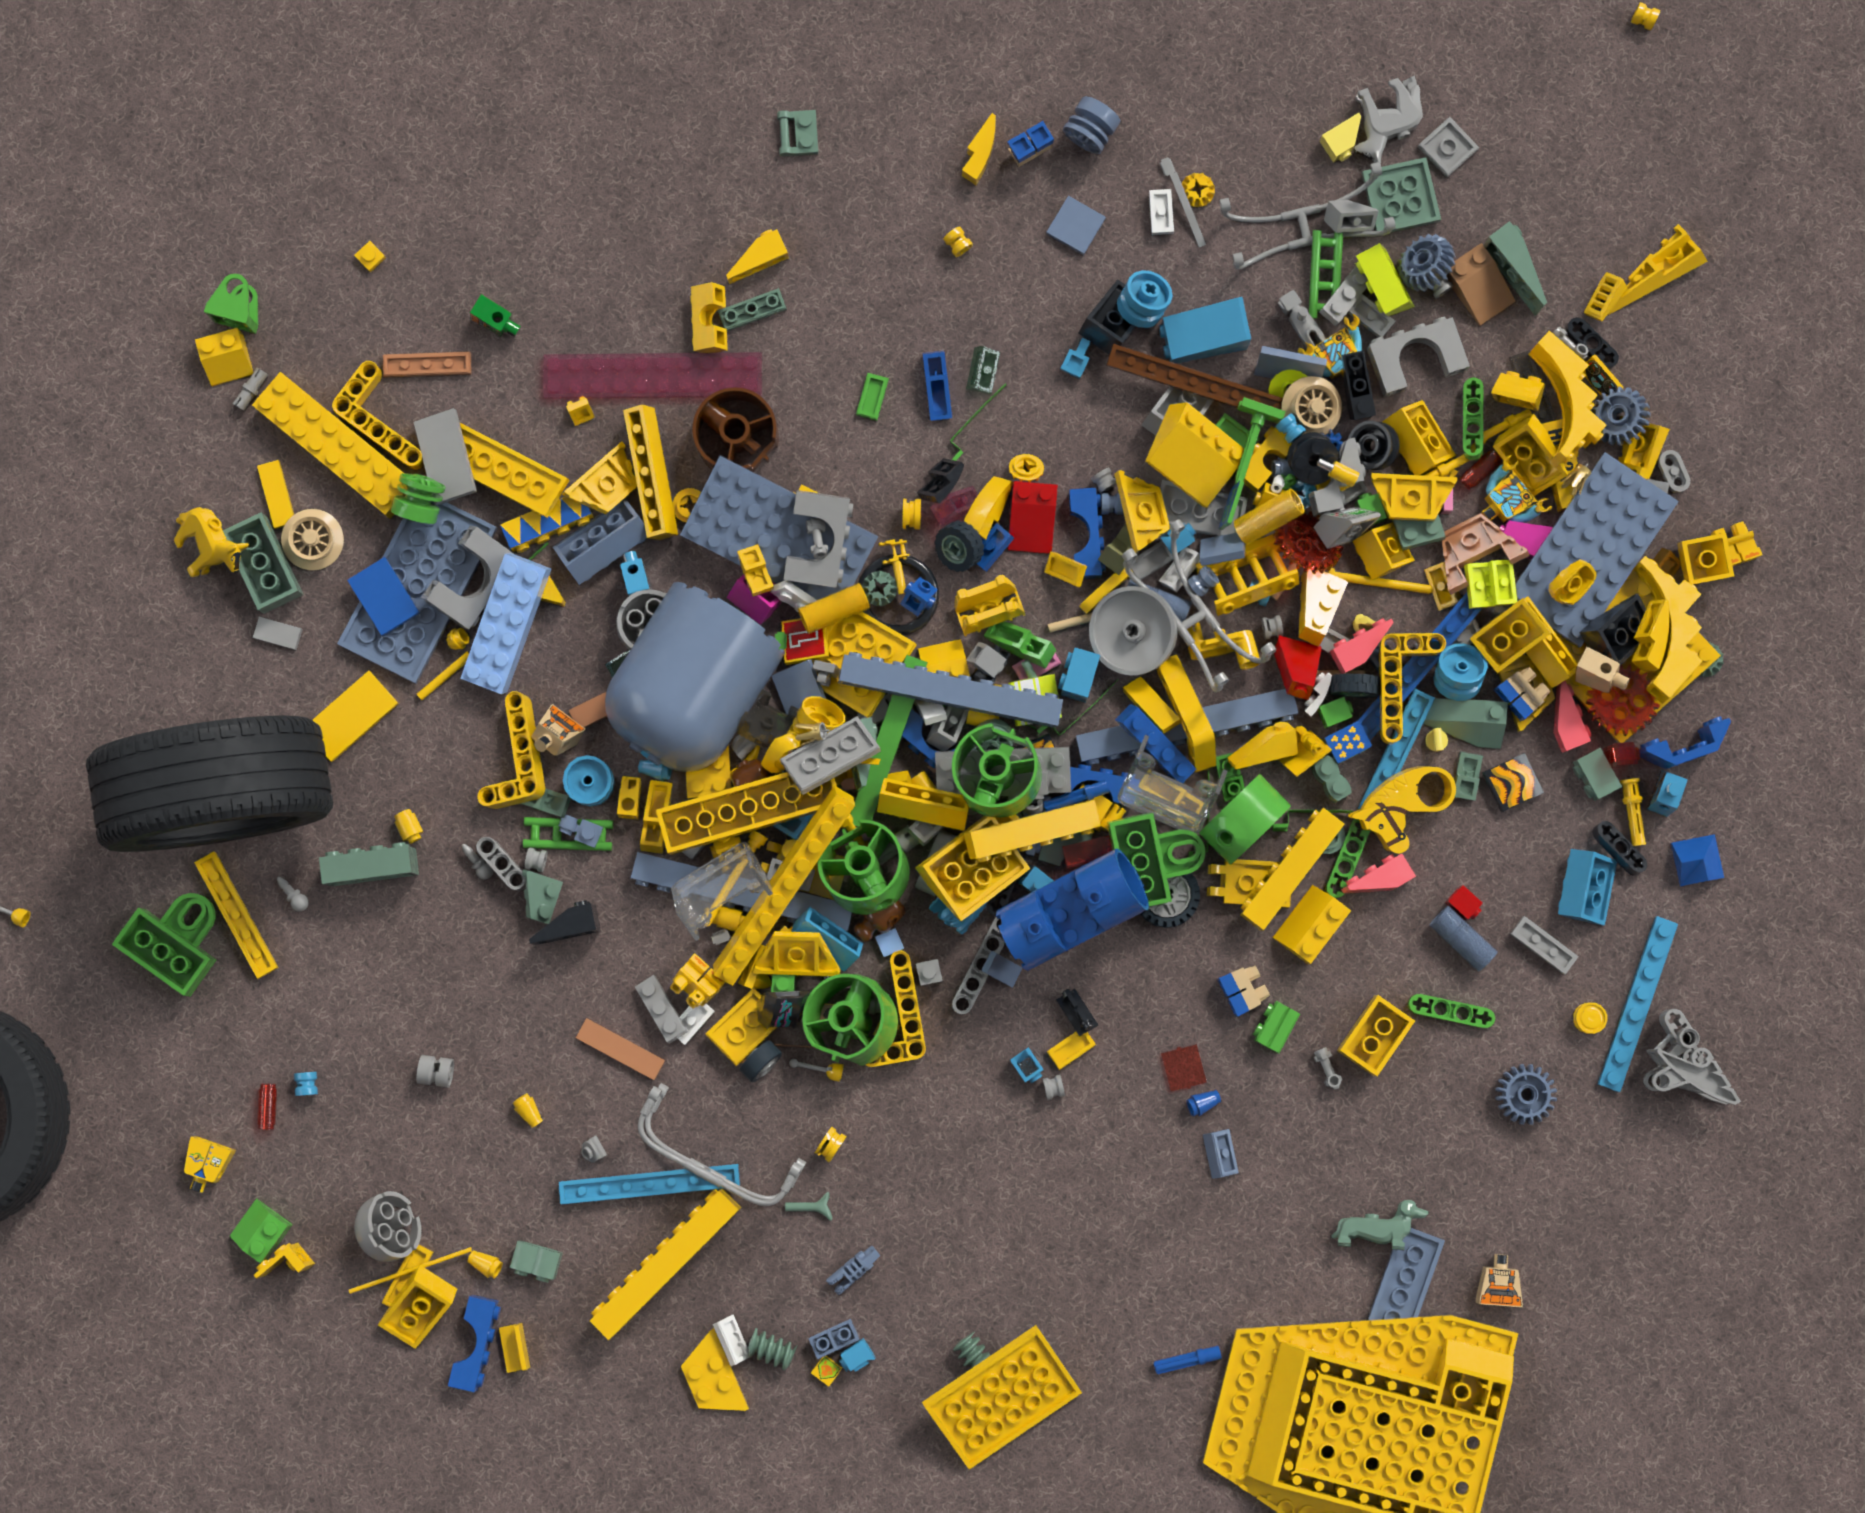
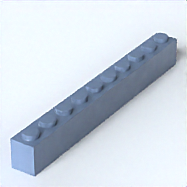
(949, 690)
(1222, 717)
(667, 872)

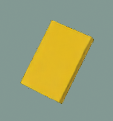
(739, 1029)

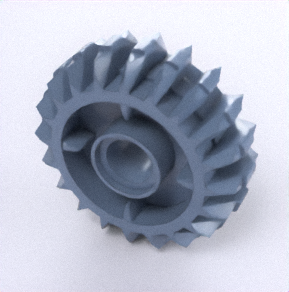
(1426, 262)
(1634, 419)
(1539, 1091)

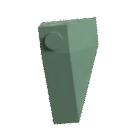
(1470, 720)

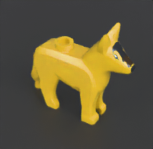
(210, 540)

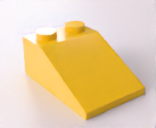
(1518, 391)
(1533, 450)
(1510, 635)
(418, 1307)

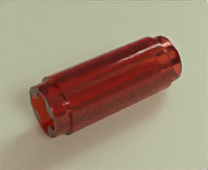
(1481, 469)
(267, 1106)

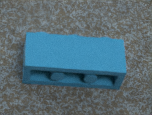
(842, 945)

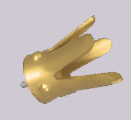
(1578, 477)
(818, 732)

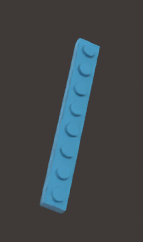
(1637, 1004)
(641, 1185)

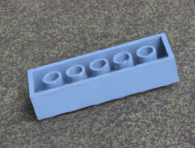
(505, 623)

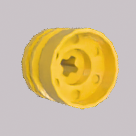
(818, 710)

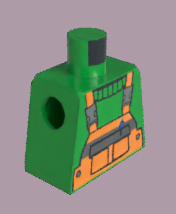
(486, 310)

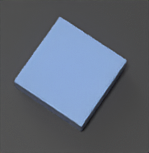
(889, 942)

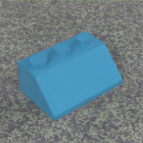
(1587, 886)

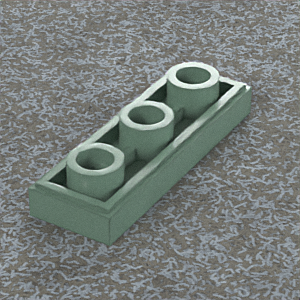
(765, 304)

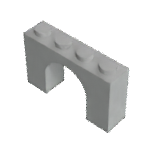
(1440, 336)
(835, 512)
(466, 609)

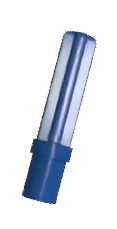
(1089, 792)
(1200, 1356)

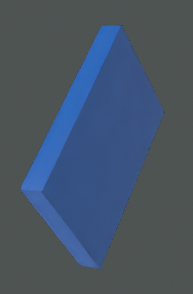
(383, 596)

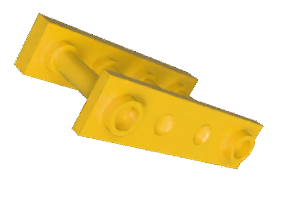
(1253, 552)

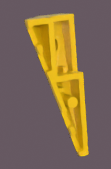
(1670, 262)
(1643, 453)

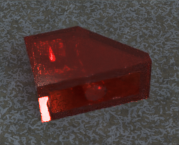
(1622, 754)

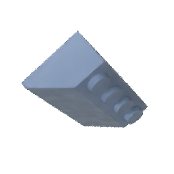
(601, 541)

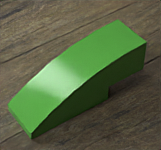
(1021, 643)

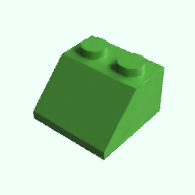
(260, 1231)

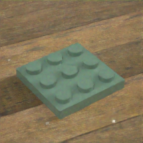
(1405, 194)

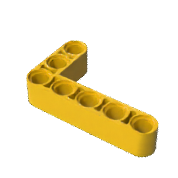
(372, 423)
(1396, 677)
(1189, 710)
(521, 759)
(905, 1016)

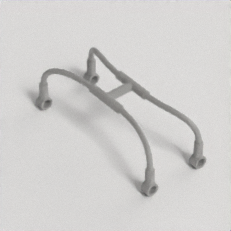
(1301, 213)
(1204, 613)
(701, 1170)

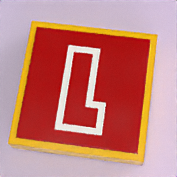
(802, 645)

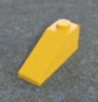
(760, 255)
(1268, 745)

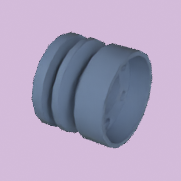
(1091, 125)

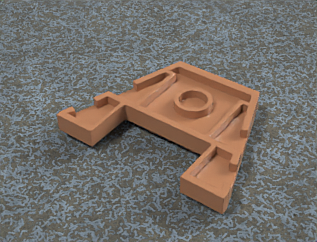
(1471, 542)

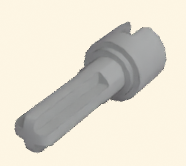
(906, 841)

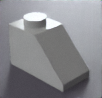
(1350, 216)
(946, 732)

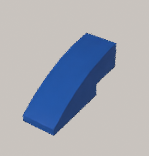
(937, 385)

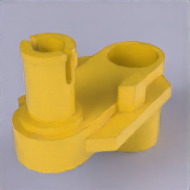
(1217, 646)

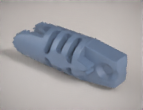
(853, 1269)

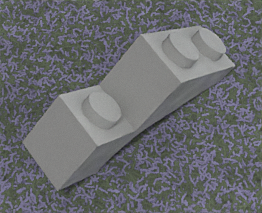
(1331, 497)

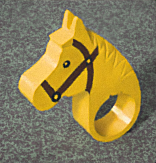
(1387, 805)

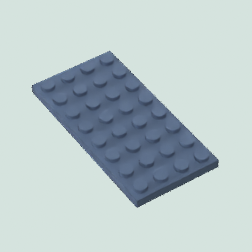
(749, 510)
(1605, 527)
(418, 557)

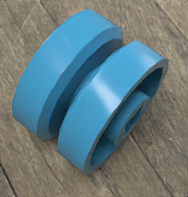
(1144, 299)
(1460, 672)
(576, 776)

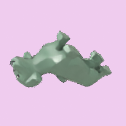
(1380, 1230)

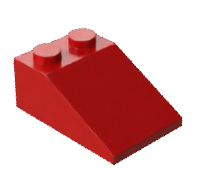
(1032, 517)

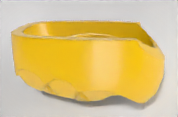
(1572, 582)
(778, 749)

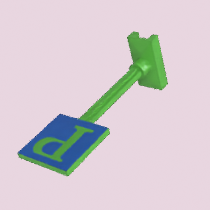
(1260, 413)

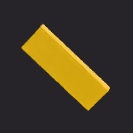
(276, 493)
(1151, 705)
(415, 1258)

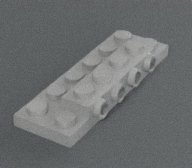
(1053, 761)

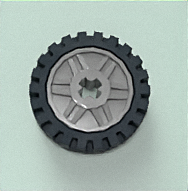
(1184, 903)

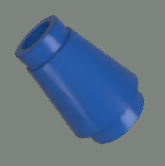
(1202, 1102)

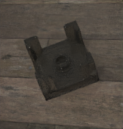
(765, 722)

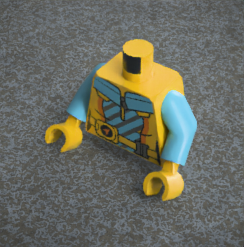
(1335, 346)
(1510, 497)

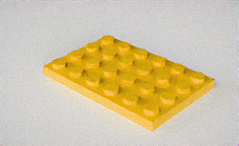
(1002, 1397)

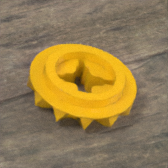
(1206, 194)
(1031, 462)
(682, 499)

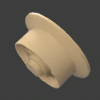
(1313, 403)
(312, 539)

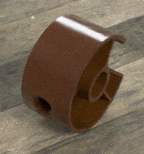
(723, 421)

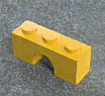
(705, 302)
(1257, 473)

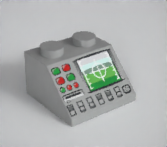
(1344, 525)

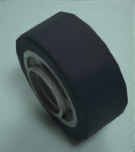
(760, 1061)

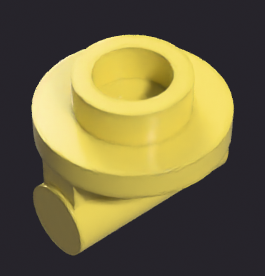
(1362, 622)
(1436, 740)

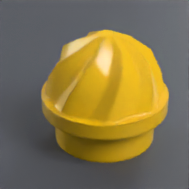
(457, 638)

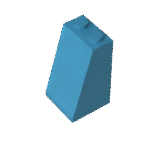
(1206, 331)

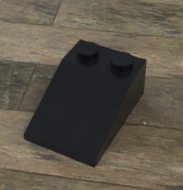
(1105, 324)
(1615, 630)
(573, 922)

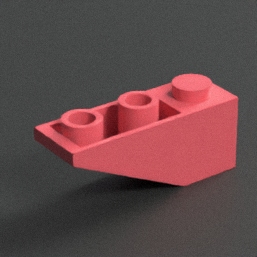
(1357, 650)
(1568, 724)
(1388, 876)

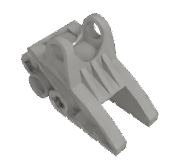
(1697, 1075)

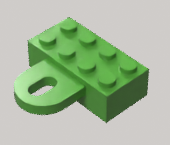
(1152, 853)
(169, 945)

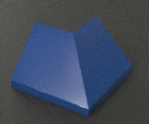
(1697, 860)

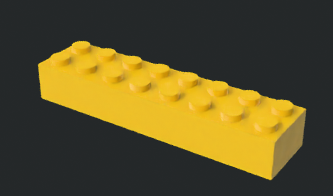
(330, 442)
(737, 811)
(663, 1265)

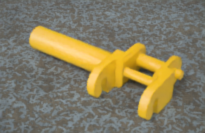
(897, 567)

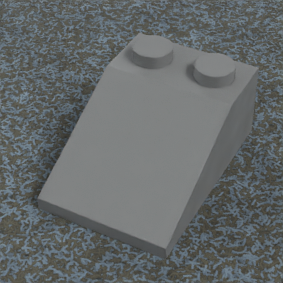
(1173, 396)

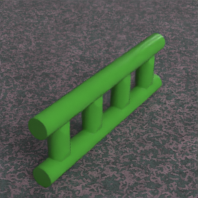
(1316, 264)
(556, 842)

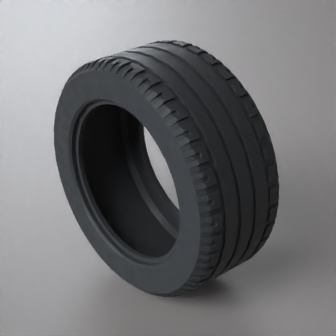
(209, 783)
(35, 1115)

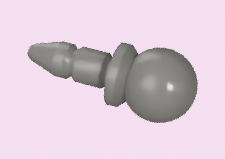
(482, 868)
(298, 901)

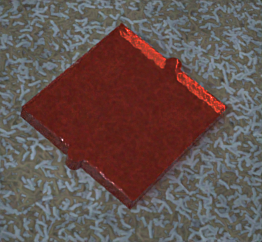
(1183, 1067)

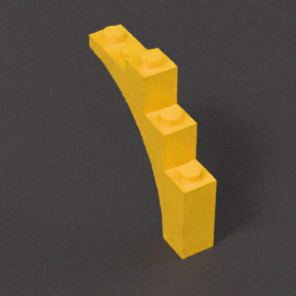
(1575, 397)
(1678, 659)

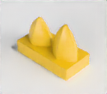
(752, 980)

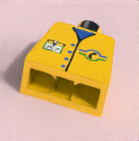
(206, 1161)

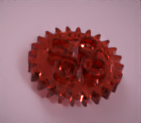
(1304, 546)
(1605, 710)

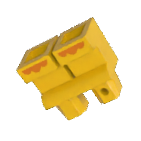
(1742, 545)
(688, 978)

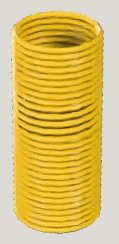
(1269, 516)
(832, 609)

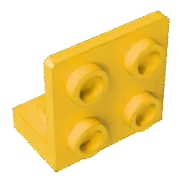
(296, 1260)

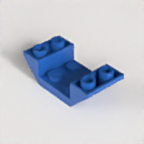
(1711, 737)

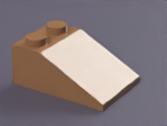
(1480, 284)

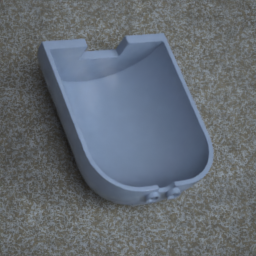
(690, 679)

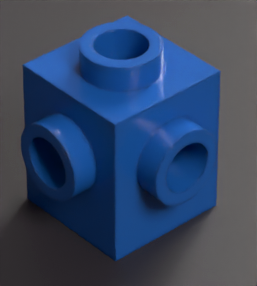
(919, 596)

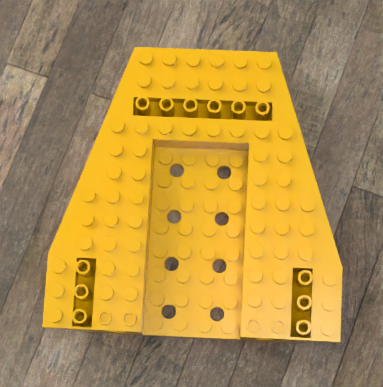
(1416, 1369)

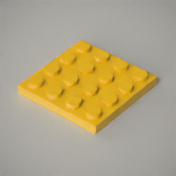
(871, 639)

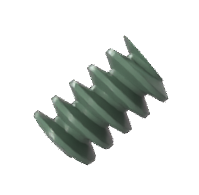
(771, 1350)
(971, 1351)

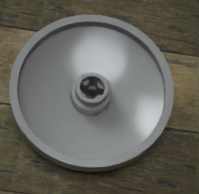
(1113, 633)

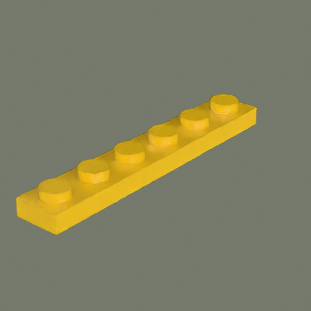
(236, 915)

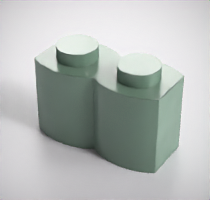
(1334, 785)
(536, 1260)

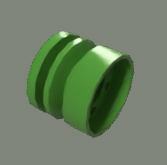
(419, 494)

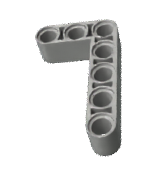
(974, 972)

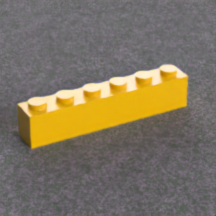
(650, 472)
(1031, 830)
(1292, 869)

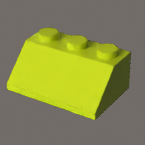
(1383, 280)

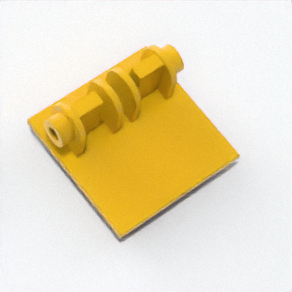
(1309, 751)

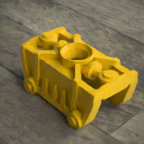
(986, 597)

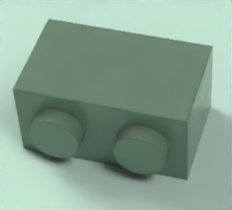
(1596, 774)

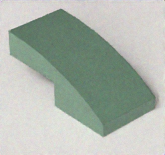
(1468, 775)
(550, 802)

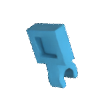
(1075, 360)

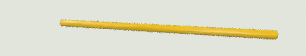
(410, 1270)

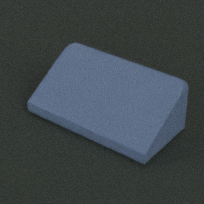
(1220, 1153)

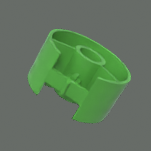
(989, 786)
(1245, 819)
(871, 880)
(855, 1003)

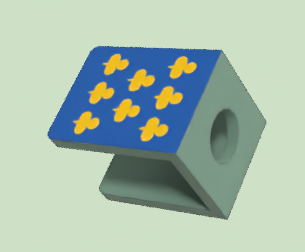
(1347, 742)

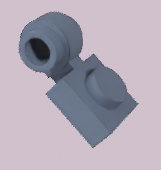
(587, 832)

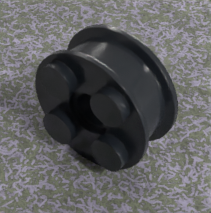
(1386, 444)
(1303, 449)

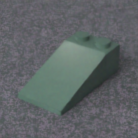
(1515, 264)

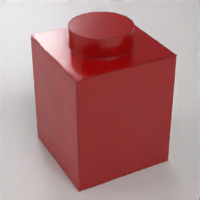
(1464, 903)

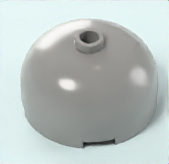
(636, 613)
(377, 1226)

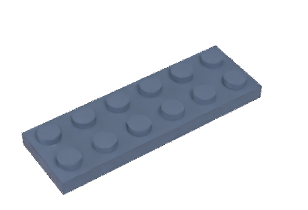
(1407, 1277)

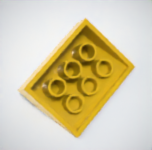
(1194, 453)
(964, 882)

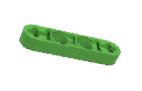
(1473, 418)
(1351, 858)
(1451, 1008)

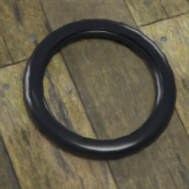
(927, 575)

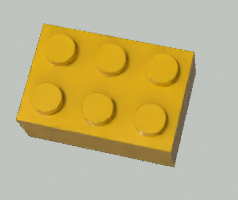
(1375, 1035)

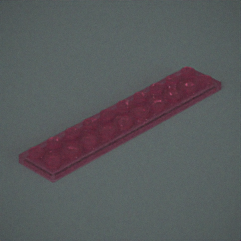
(649, 374)

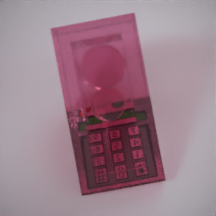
(954, 505)

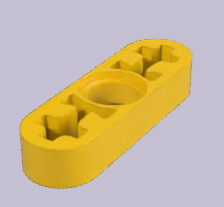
(1107, 587)

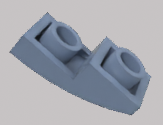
(834, 1338)

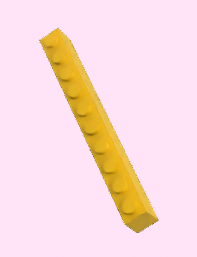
(784, 885)

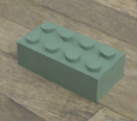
(264, 564)
(368, 866)

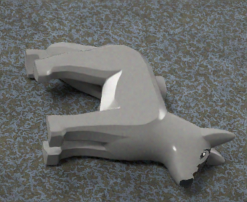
(1389, 123)

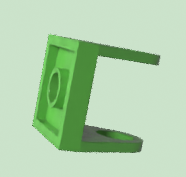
(234, 309)

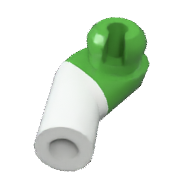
(1282, 482)

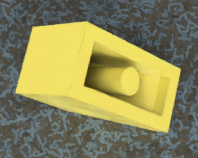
(1341, 139)

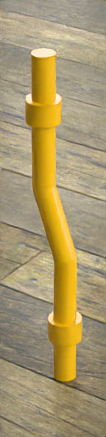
(1443, 469)

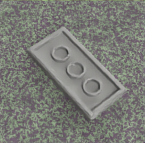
(445, 454)
(1203, 520)
(830, 757)

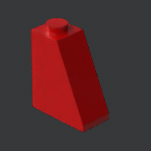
(1297, 665)

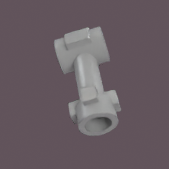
(1581, 350)
(815, 527)
(1332, 1079)

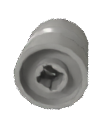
(427, 1071)

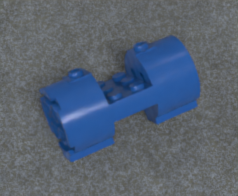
(1072, 909)

